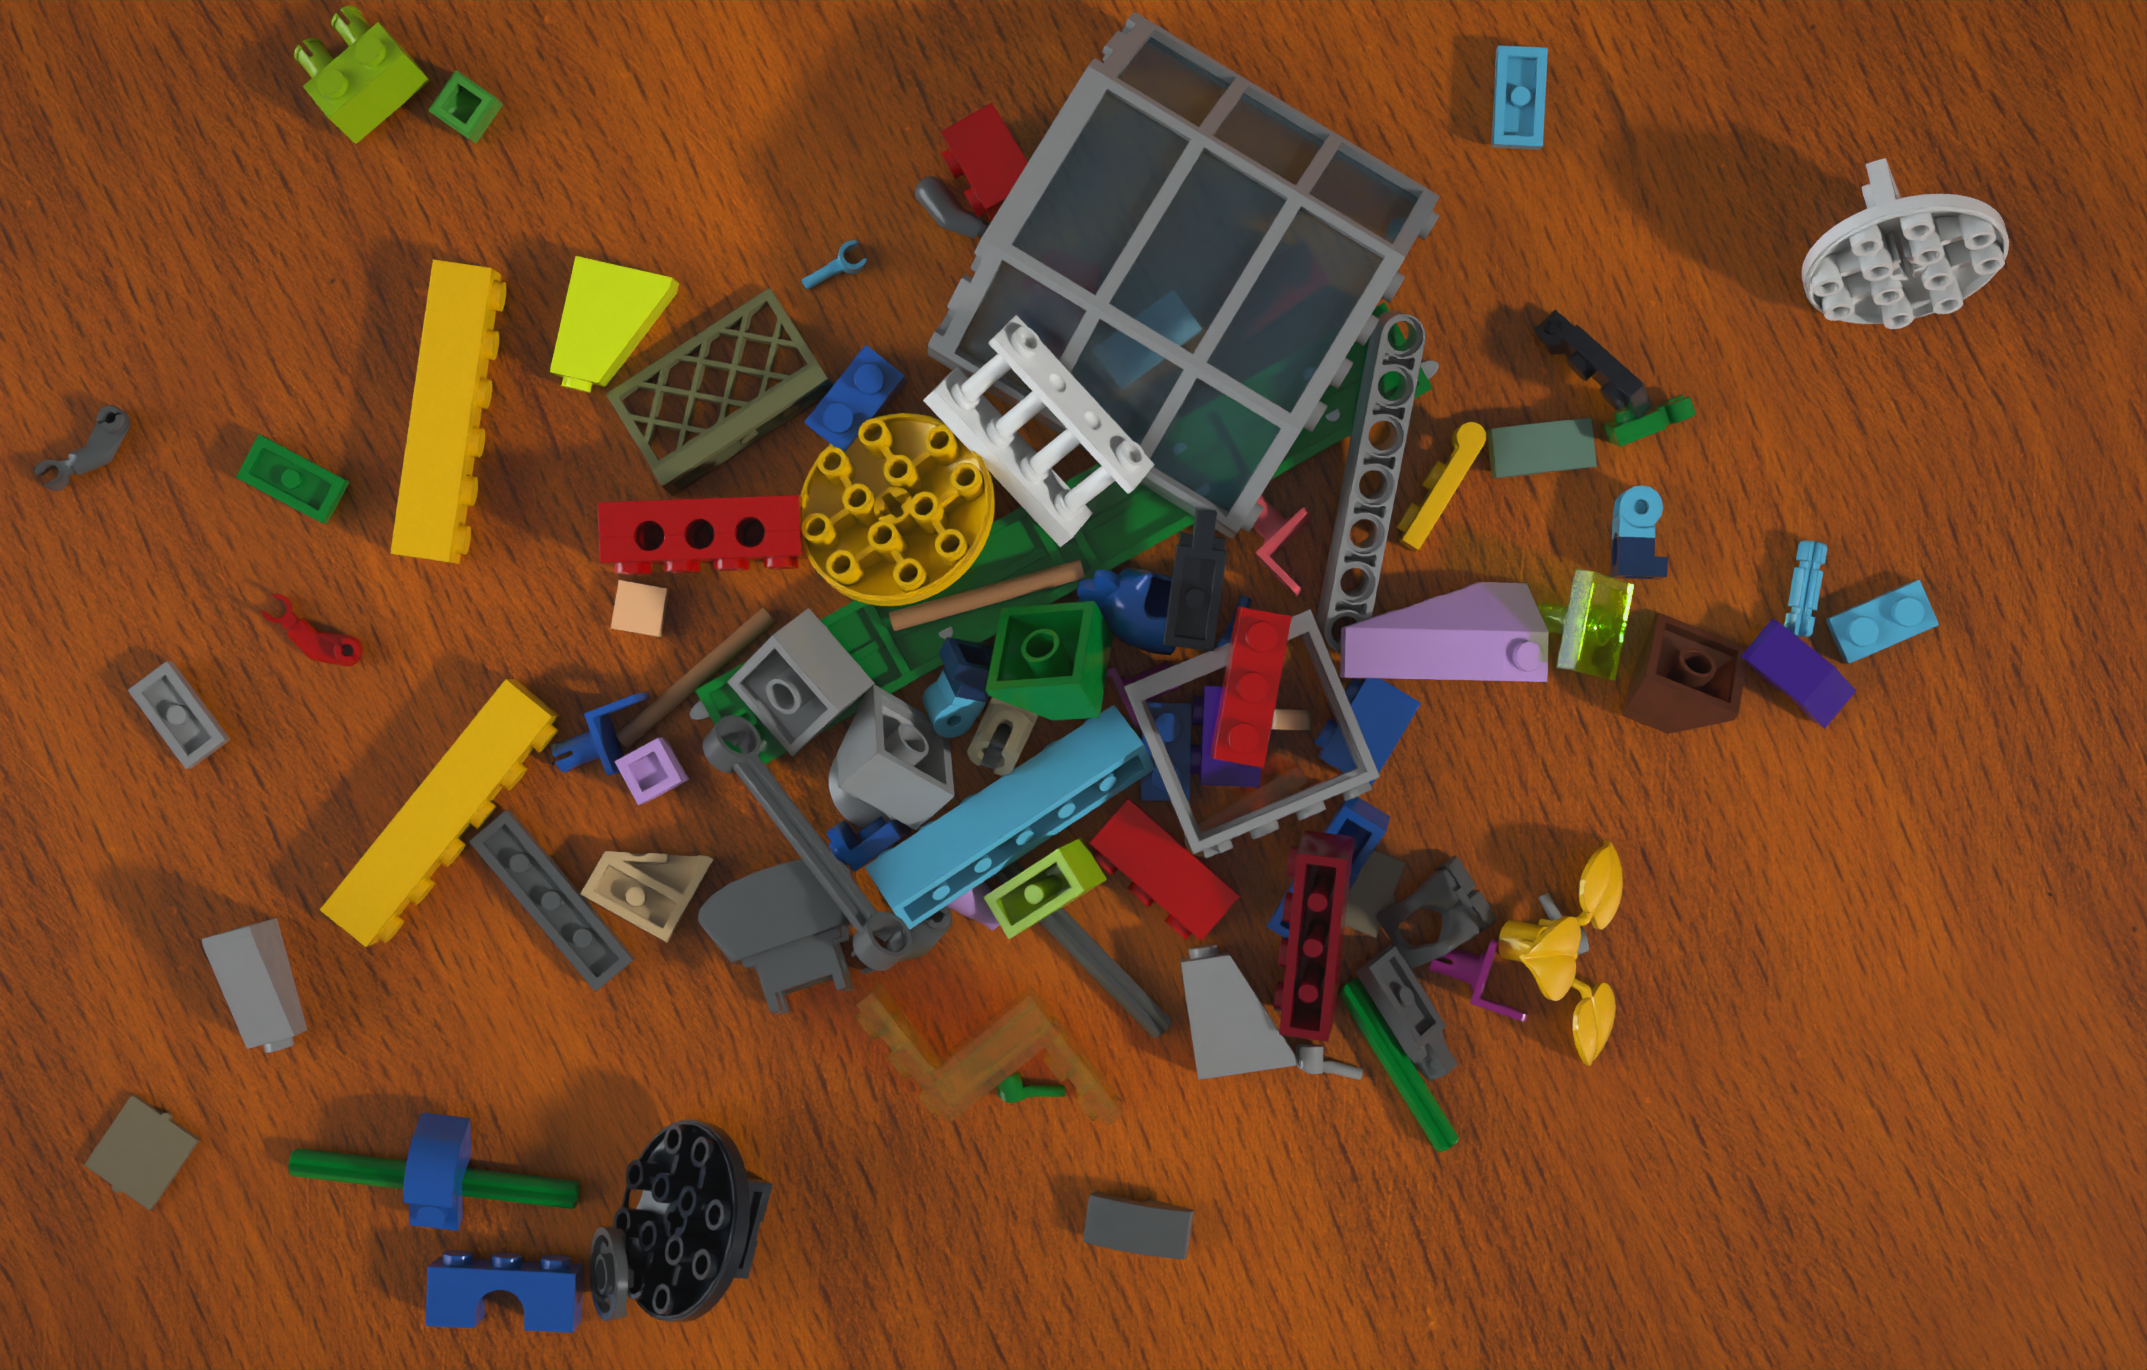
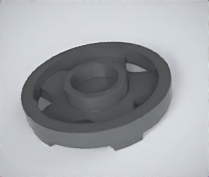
(610, 1273)

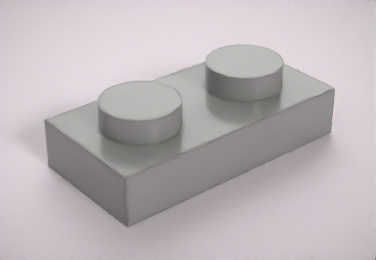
(179, 714)

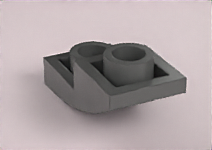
(1137, 1226)

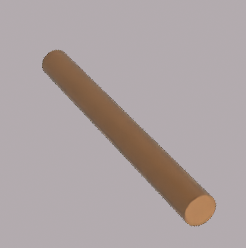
(986, 595)
(695, 677)

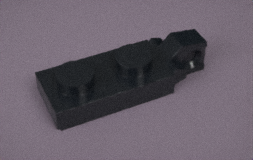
(1590, 360)
(1196, 585)

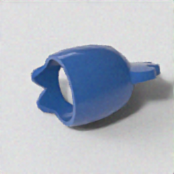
(1132, 605)

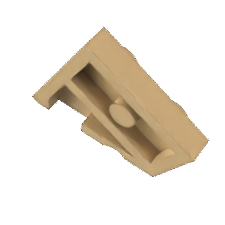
(647, 888)

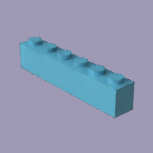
(1010, 817)

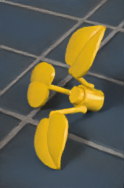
(1553, 945)

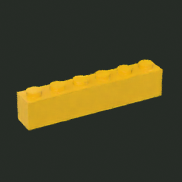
(447, 412)
(441, 813)

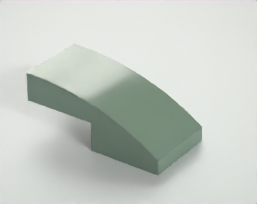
(1541, 448)

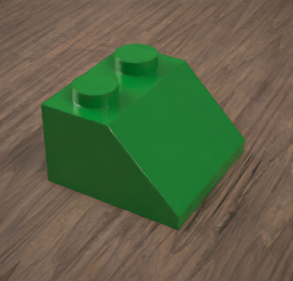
(1051, 659)

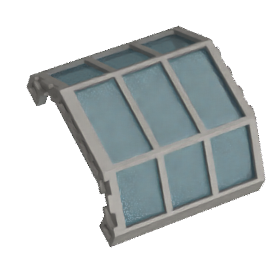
(1190, 265)

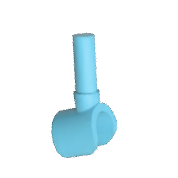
(835, 267)

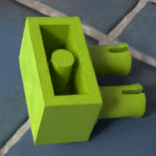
(364, 80)

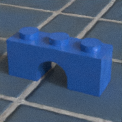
(547, 1289)

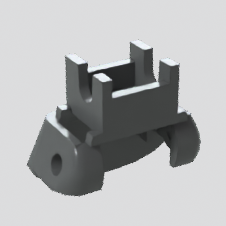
(782, 928)

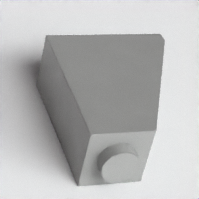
(257, 984)
(1227, 1018)

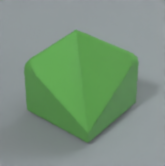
(465, 107)

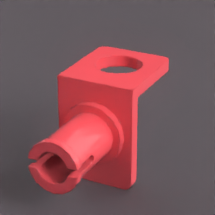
(1277, 533)

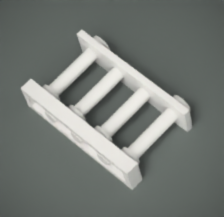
(1009, 456)

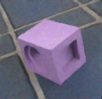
(652, 770)

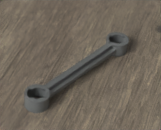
(807, 843)

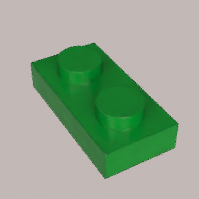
(292, 479)

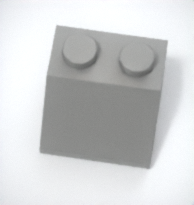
(800, 681)
(895, 760)

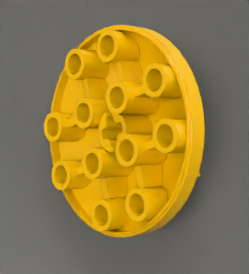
(896, 511)

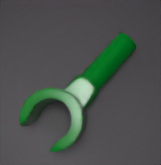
(1012, 1089)

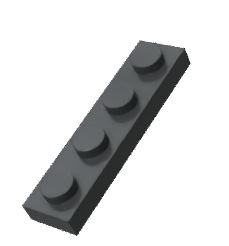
(552, 899)

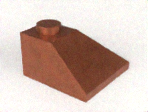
(1685, 678)

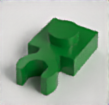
(1628, 428)

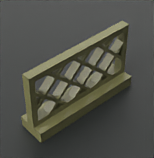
(742, 427)

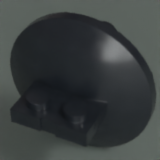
(692, 1222)

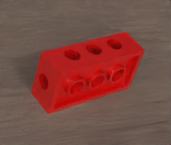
(627, 526)

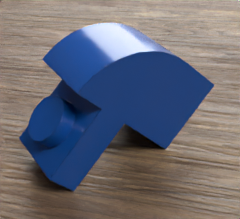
(436, 1171)

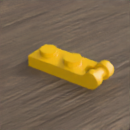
(1442, 484)

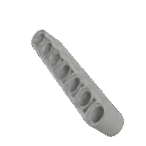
(1362, 458)

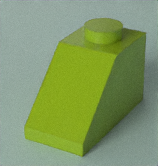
(1045, 887)

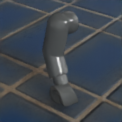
(946, 210)
(99, 451)
(923, 936)

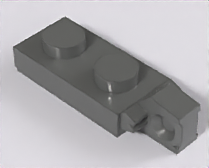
(1407, 1011)

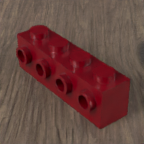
(1315, 934)

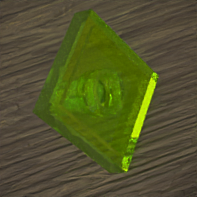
(1590, 624)

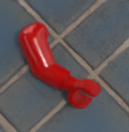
(317, 645)

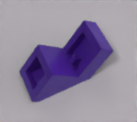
(1798, 672)

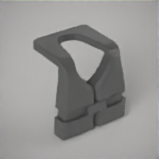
(1449, 893)

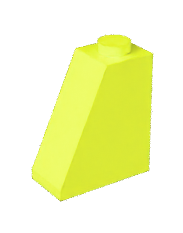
(605, 320)

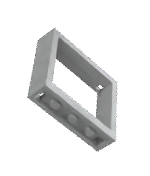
(1264, 819)

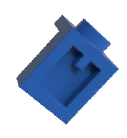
(875, 837)

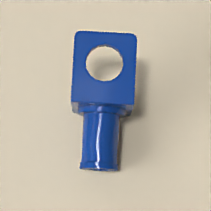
(599, 741)

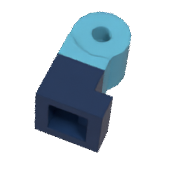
(1634, 535)
(959, 688)

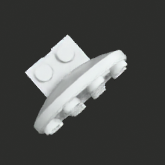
(1904, 255)

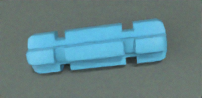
(1805, 587)

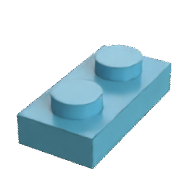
(1519, 97)
(1881, 622)

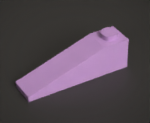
(1464, 635)

